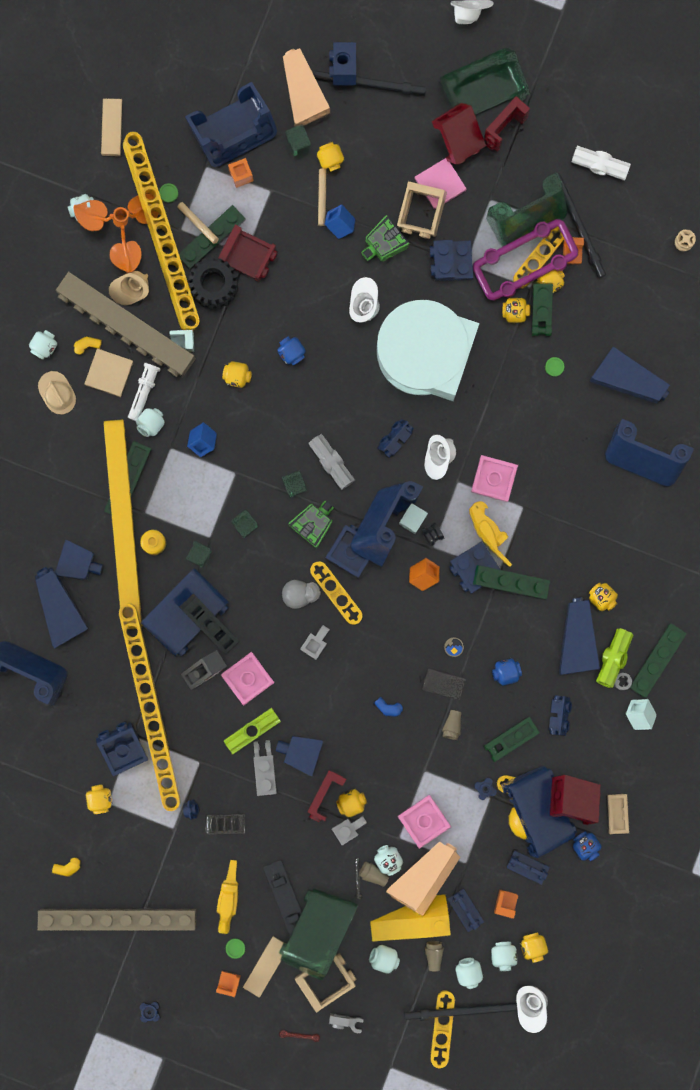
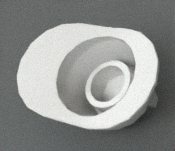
(469, 10)
(364, 300)
(438, 456)
(532, 1008)

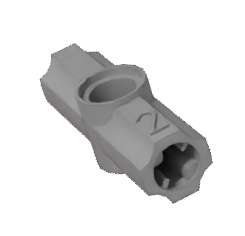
(331, 461)

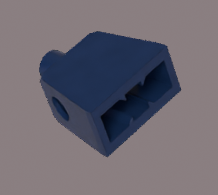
(77, 562)
(301, 753)

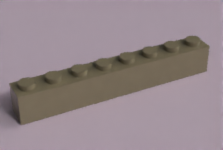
(125, 324)
(117, 919)

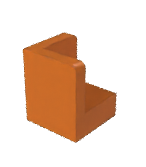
(240, 173)
(579, 243)
(424, 574)
(506, 904)
(228, 983)

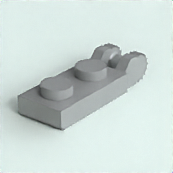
(264, 771)

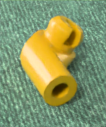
(85, 342)
(67, 870)

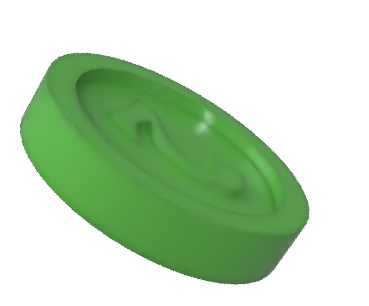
(168, 193)
(554, 366)
(235, 948)

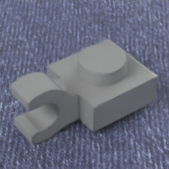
(314, 645)
(347, 831)
(340, 1021)

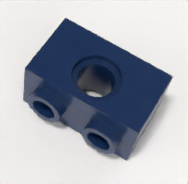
(343, 73)

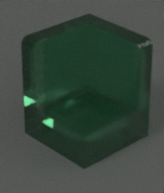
(297, 139)
(294, 484)
(244, 523)
(199, 554)

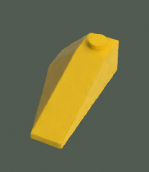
(409, 924)

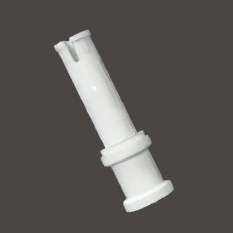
(146, 383)

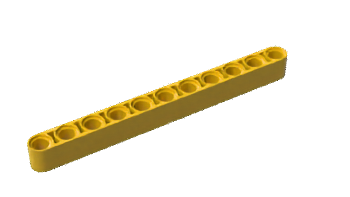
(160, 223)
(122, 517)
(143, 698)

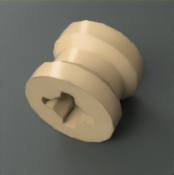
(685, 236)

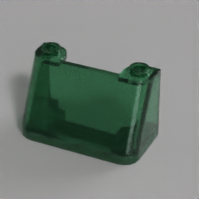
(486, 81)
(513, 225)
(318, 933)

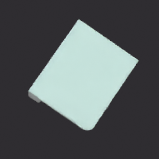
(183, 338)
(413, 518)
(641, 714)

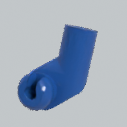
(388, 710)

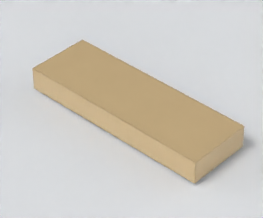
(111, 127)
(264, 968)

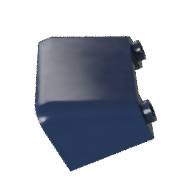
(233, 128)
(645, 460)
(372, 537)
(171, 624)
(47, 674)
(532, 803)

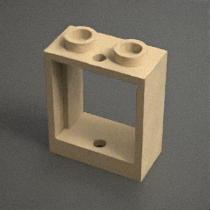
(427, 191)
(311, 996)

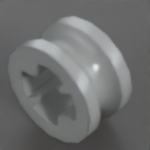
(628, 681)

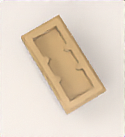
(618, 814)

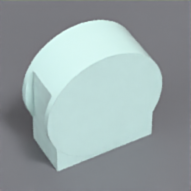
(425, 348)

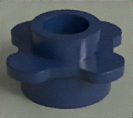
(490, 790)
(190, 809)
(154, 1012)

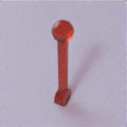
(283, 1033)

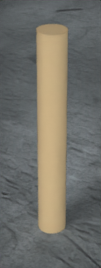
(322, 198)
(198, 223)

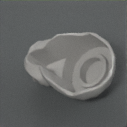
(299, 594)

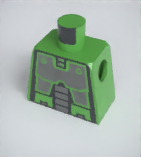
(384, 241)
(313, 523)

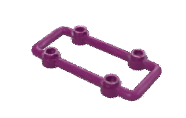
(557, 263)

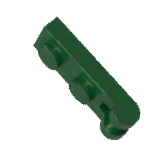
(542, 308)
(512, 738)

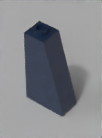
(629, 377)
(59, 610)
(579, 643)

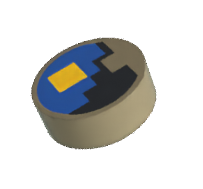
(453, 647)

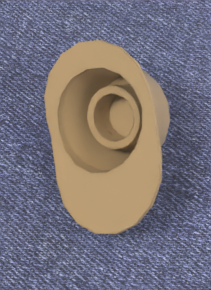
(129, 288)
(57, 392)

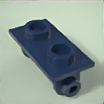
(390, 443)
(562, 708)
(528, 867)
(465, 910)

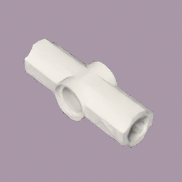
(601, 163)

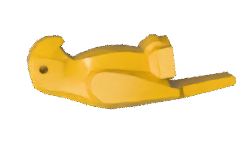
(488, 530)
(228, 899)

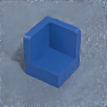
(340, 221)
(202, 439)

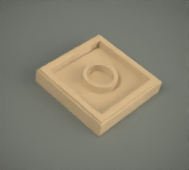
(109, 372)

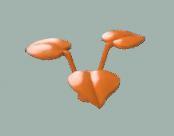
(123, 255)

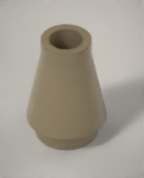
(452, 727)
(372, 874)
(434, 954)

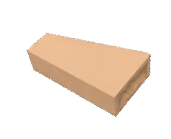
(304, 92)
(425, 878)

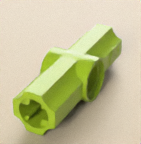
(614, 658)
(262, 723)

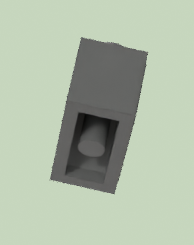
(203, 670)

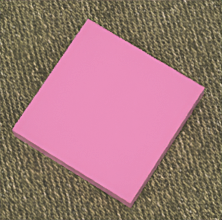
(442, 177)
(494, 478)
(247, 678)
(424, 821)

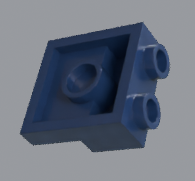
(451, 260)
(344, 556)
(466, 563)
(121, 748)

